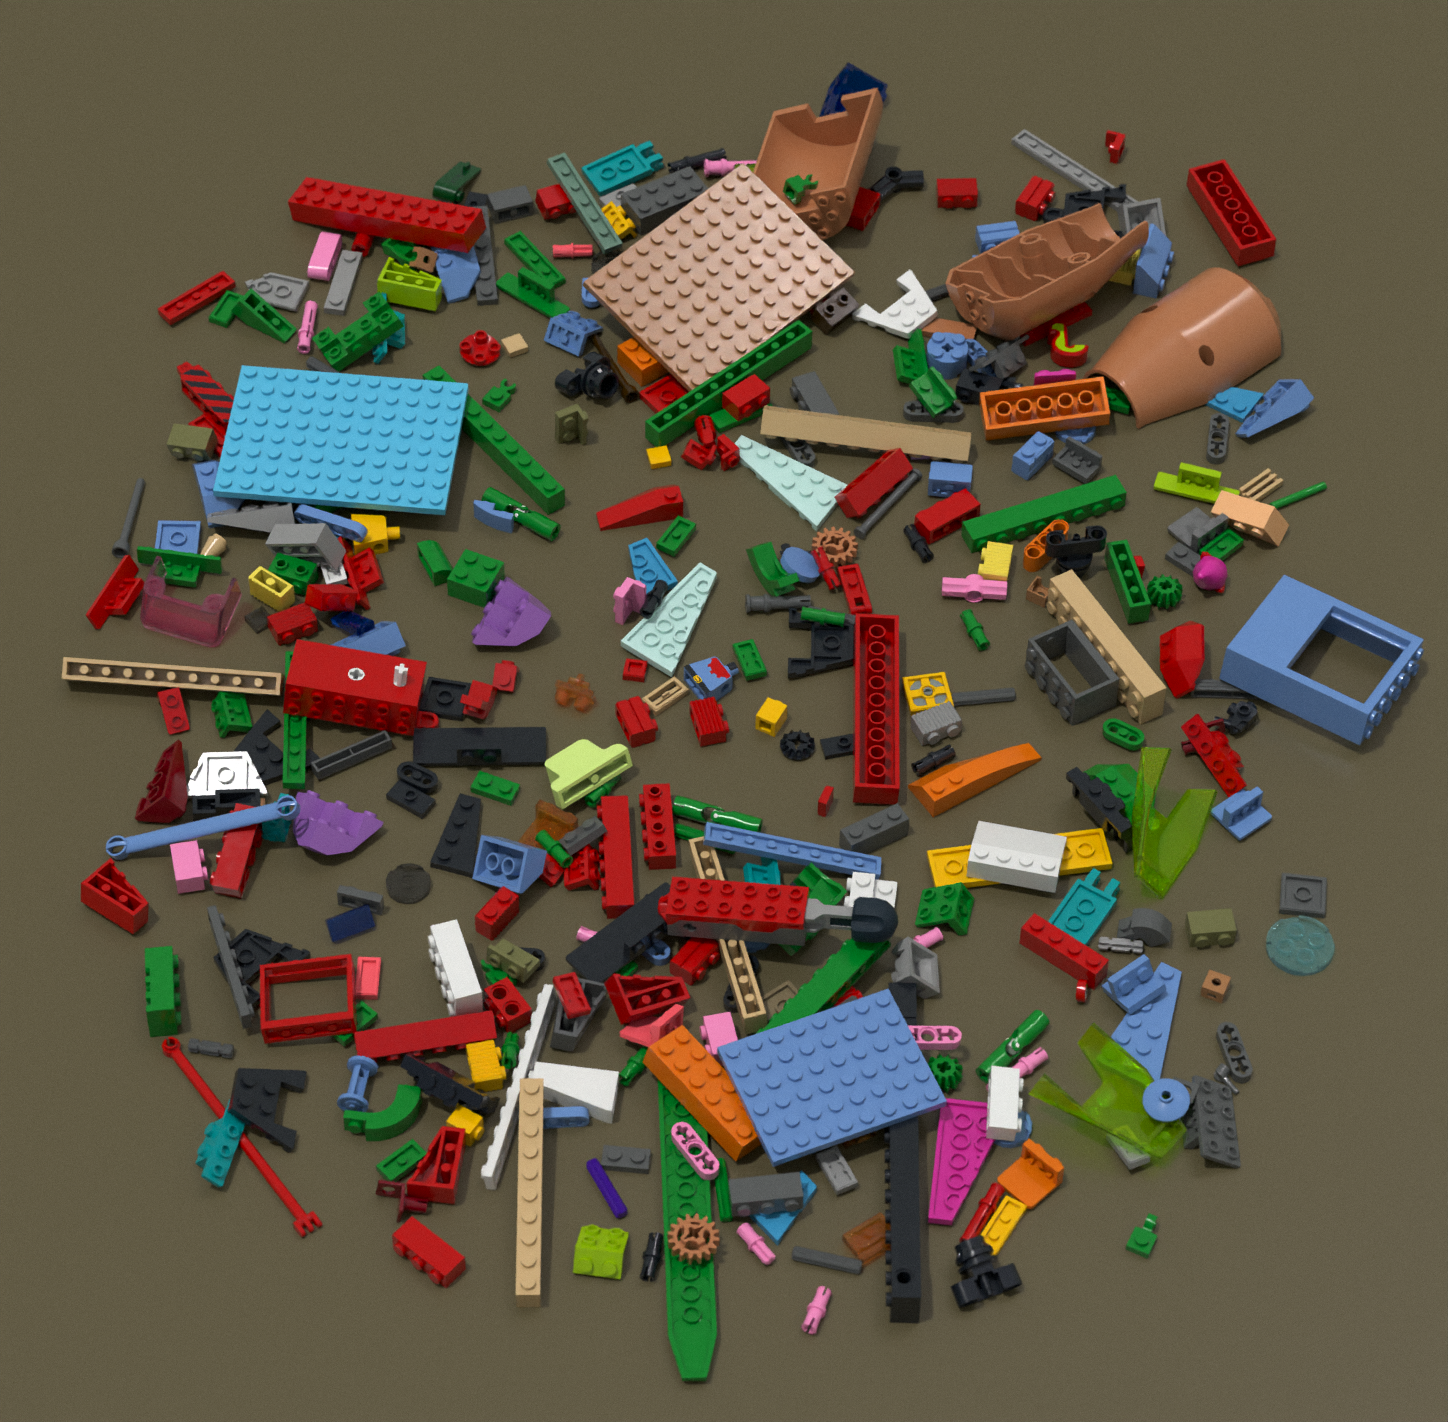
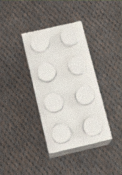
(454, 969)

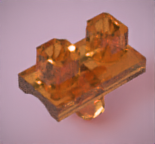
(576, 689)

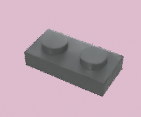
(1182, 558)
(583, 835)
(354, 898)
(625, 1159)

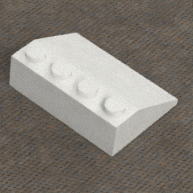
(1016, 856)

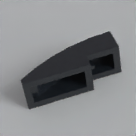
(223, 802)

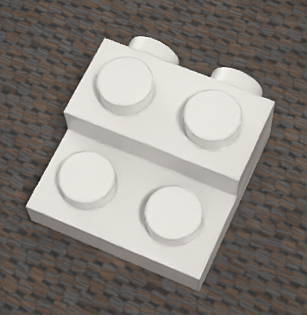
(867, 886)

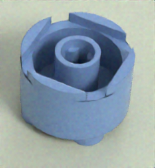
(947, 354)

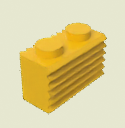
(484, 1065)

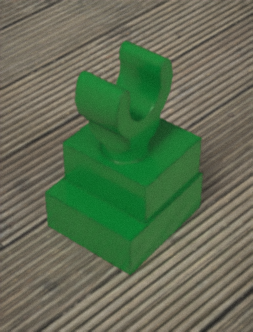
(795, 187)

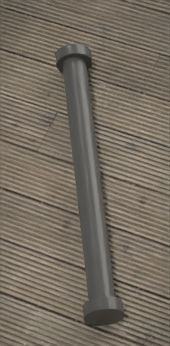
(915, 475)

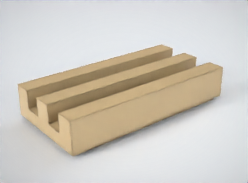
(1259, 483)
(667, 698)

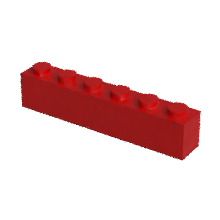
(617, 856)
(425, 1035)

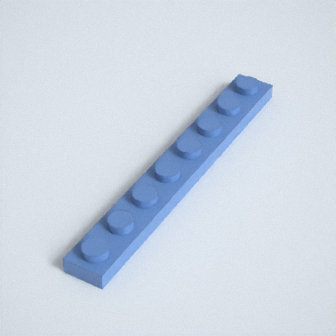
(790, 850)

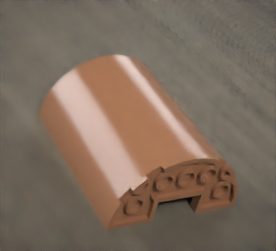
(830, 149)

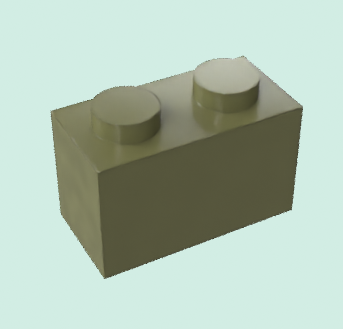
(192, 442)
(1210, 927)

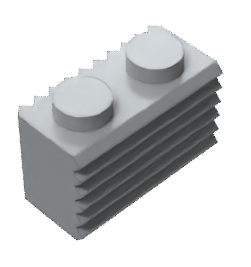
(936, 723)

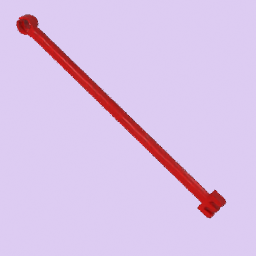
(246, 1145)

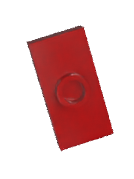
(571, 995)

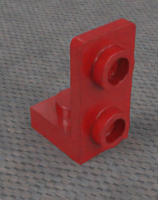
(173, 710)

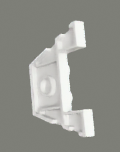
(906, 314)

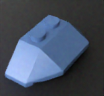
(457, 271)
(205, 476)

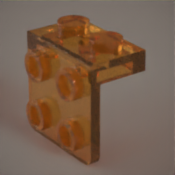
(550, 819)

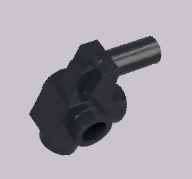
(1240, 716)

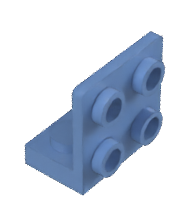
(571, 331)
(948, 478)

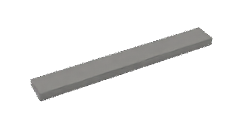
(1063, 165)

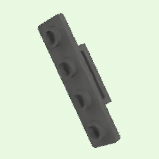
(1004, 359)

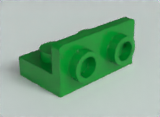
(933, 392)
(231, 713)

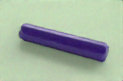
(606, 1188)

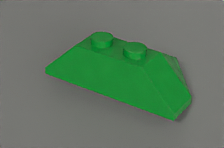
(1122, 781)

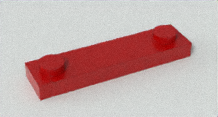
(196, 297)
(1068, 318)

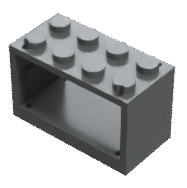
(1095, 670)

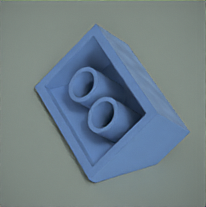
(1153, 264)
(382, 639)
(508, 863)

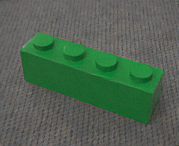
(1127, 581)

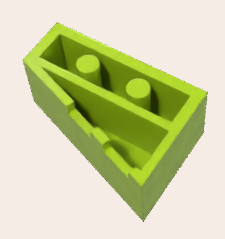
(409, 287)

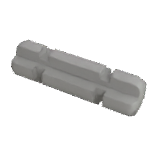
(1120, 945)

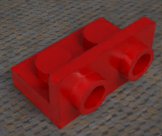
(583, 869)

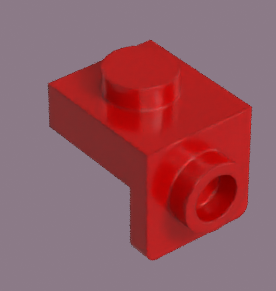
(698, 454)
(505, 676)
(551, 871)

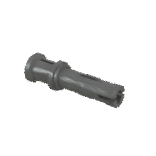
(767, 603)

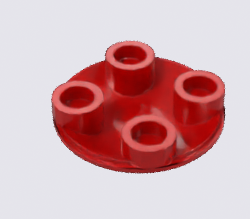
(479, 348)

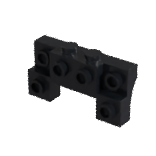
(1102, 805)
(448, 1085)

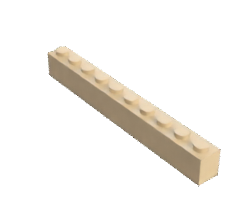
(865, 433)
(172, 676)
(732, 952)
(530, 1193)

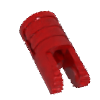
(362, 243)
(706, 434)

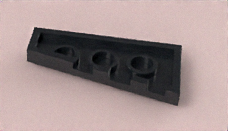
(459, 839)

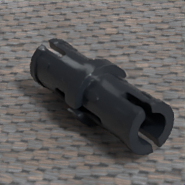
(918, 543)
(653, 599)
(933, 760)
(651, 1256)

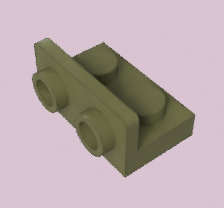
(571, 423)
(512, 960)

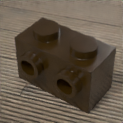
(834, 310)

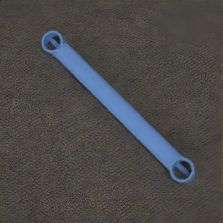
(203, 827)

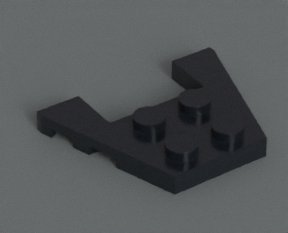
(1084, 199)
(829, 646)
(263, 753)
(256, 950)
(256, 1099)

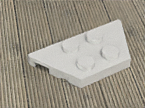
(224, 771)

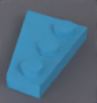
(1236, 402)
(649, 565)
(779, 1222)

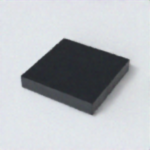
(444, 698)

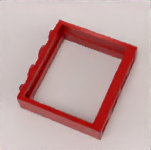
(314, 1025)

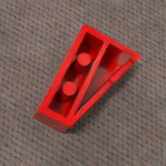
(115, 898)
(644, 997)
(441, 1167)

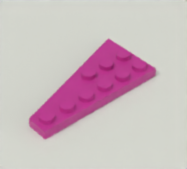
(958, 1157)

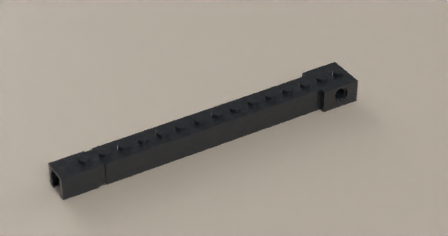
(903, 1196)

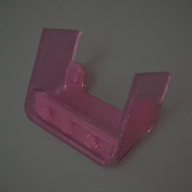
(184, 619)

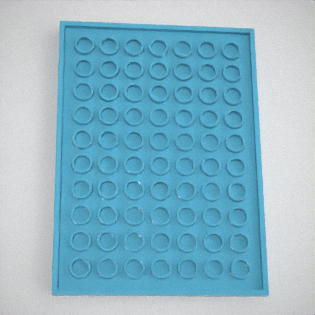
(342, 440)

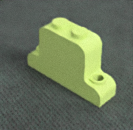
(583, 769)

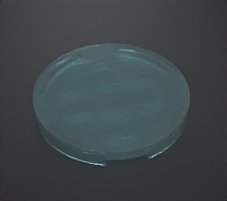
(1300, 945)

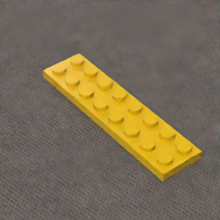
(1082, 853)

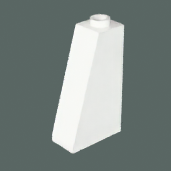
(580, 1087)

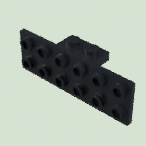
(479, 746)
(621, 939)

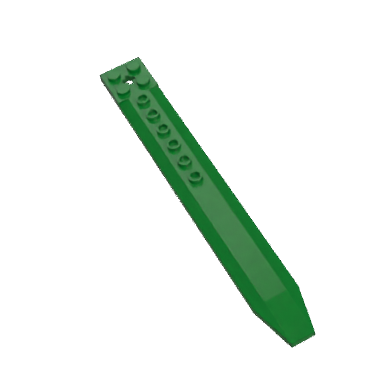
(688, 1286)

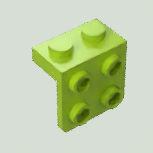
(600, 1251)

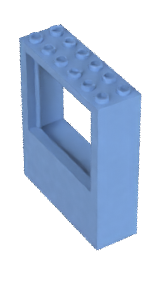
(1280, 632)

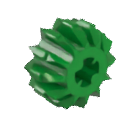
(1164, 591)
(946, 1071)

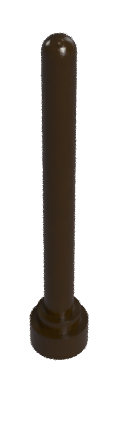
(628, 392)

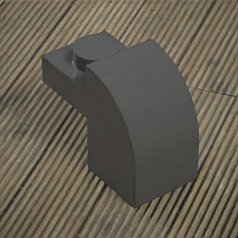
(1145, 924)

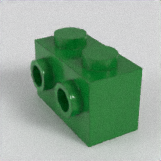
(295, 571)

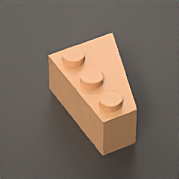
(1251, 517)

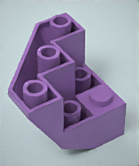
(510, 617)
(331, 826)

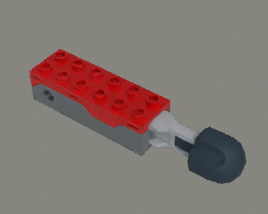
(767, 913)

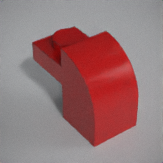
(479, 699)

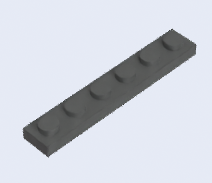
(485, 284)
(232, 973)

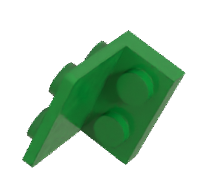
(946, 905)

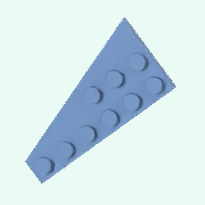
(1148, 1028)

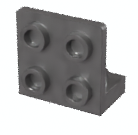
(1198, 529)

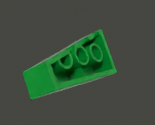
(161, 991)

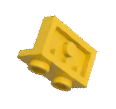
(617, 220)

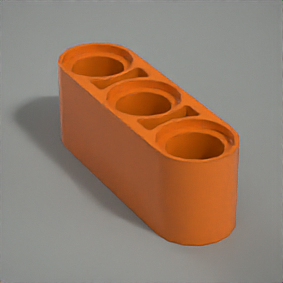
(1034, 552)

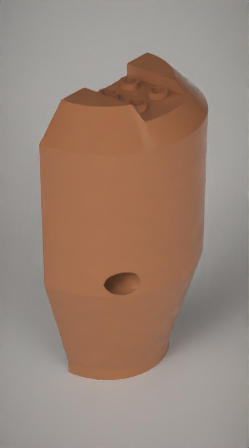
(1041, 272)
(1192, 345)

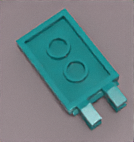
(622, 168)
(1085, 907)

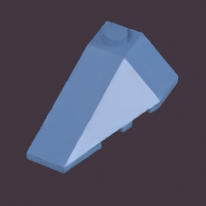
(1281, 402)

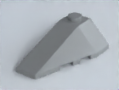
(256, 517)

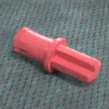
(572, 250)

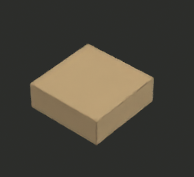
(514, 345)

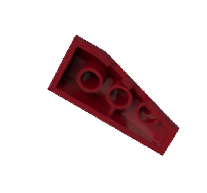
(167, 789)

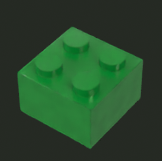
(475, 578)

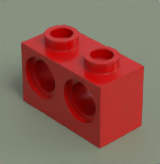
(510, 1004)

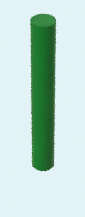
(1299, 495)

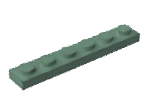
(584, 203)

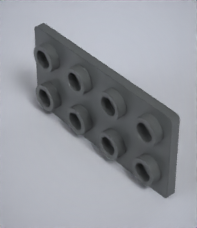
(1212, 1123)

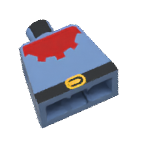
(710, 677)

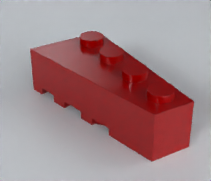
(235, 858)

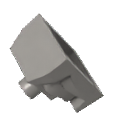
(1135, 213)
(917, 966)

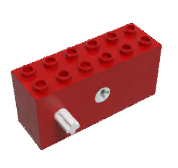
(354, 687)

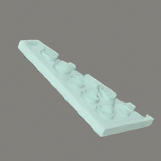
(793, 482)
(667, 632)

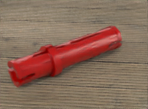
(986, 1207)

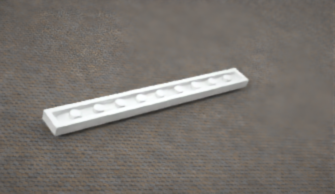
(510, 1112)

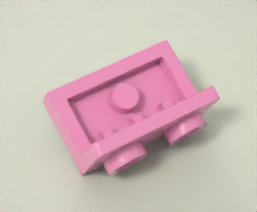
(628, 598)

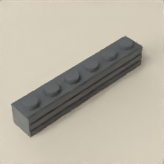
(1219, 689)
(351, 755)

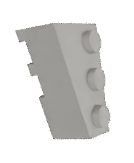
(307, 542)

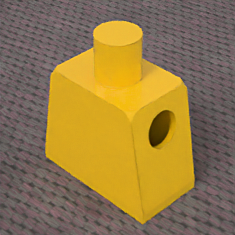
(377, 534)

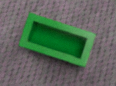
(434, 561)

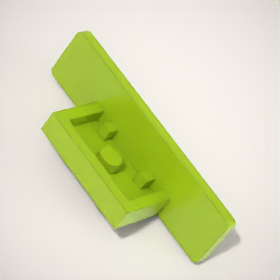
(1193, 483)

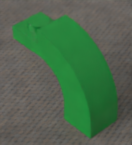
(769, 570)
(389, 1122)

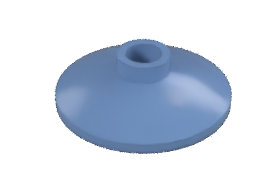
(1166, 1109)

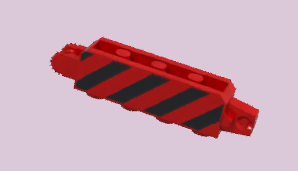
(206, 393)

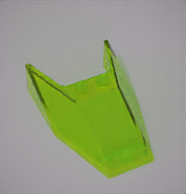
(1161, 843)
(1118, 1102)

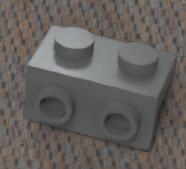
(1078, 460)

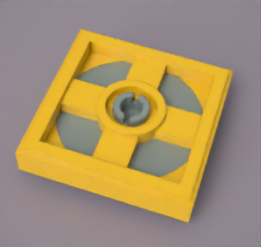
(926, 691)

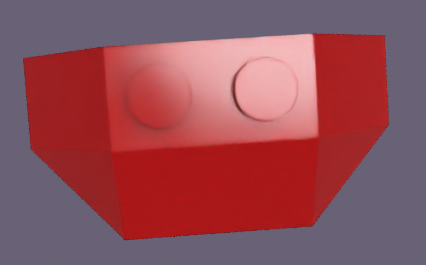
(1182, 657)

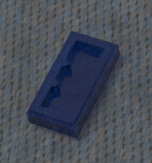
(352, 622)
(349, 923)

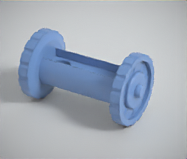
(354, 1098)

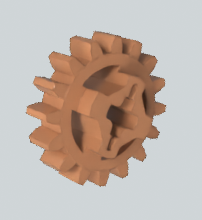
(836, 545)
(693, 1239)

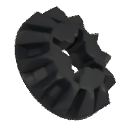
(803, 751)

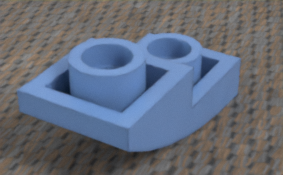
(499, 520)

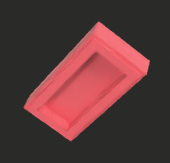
(368, 978)

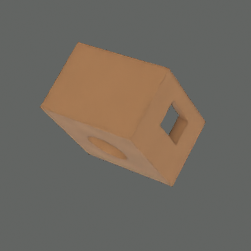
(419, 263)
(1033, 592)
(1219, 991)

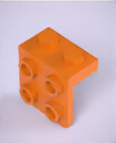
(1032, 1175)

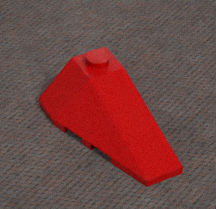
(648, 507)

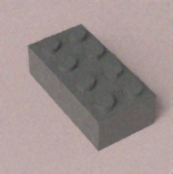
(661, 198)

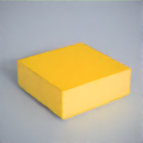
(658, 457)

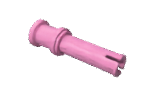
(720, 167)

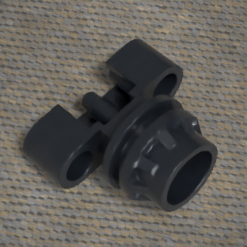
(594, 381)
(1075, 552)
(983, 1280)

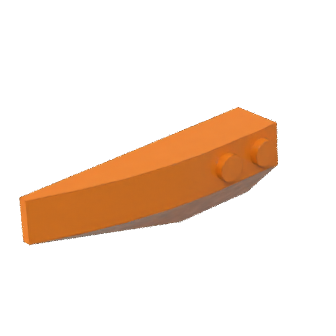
(967, 778)

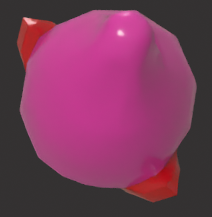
(1210, 573)

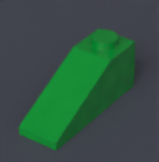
(263, 317)

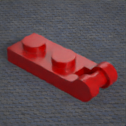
(854, 589)

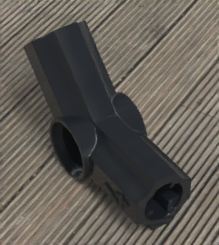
(896, 179)

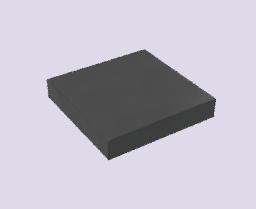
(1302, 895)

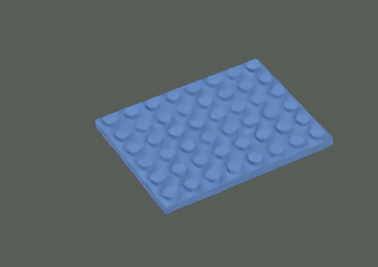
(831, 1077)

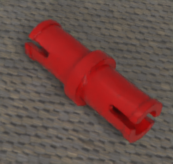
(825, 568)

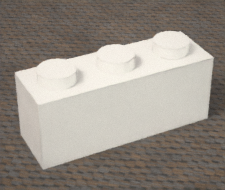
(1004, 1103)

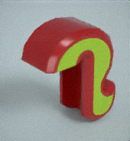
(1060, 351)

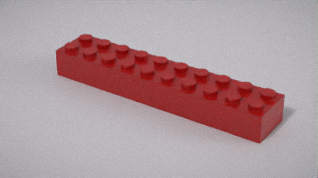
(387, 214)
(876, 709)

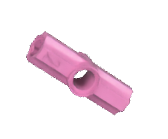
(974, 588)

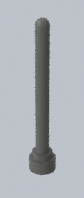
(121, 546)

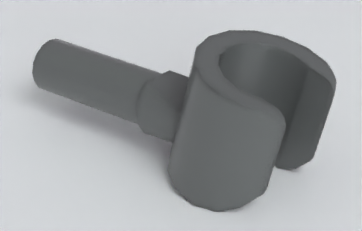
(1221, 1075)

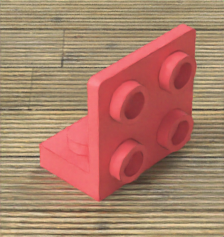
(652, 1028)

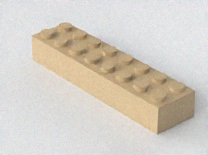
(1138, 684)

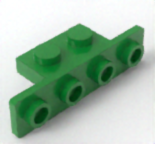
(532, 291)
(911, 361)
(181, 567)

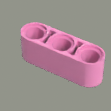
(324, 256)

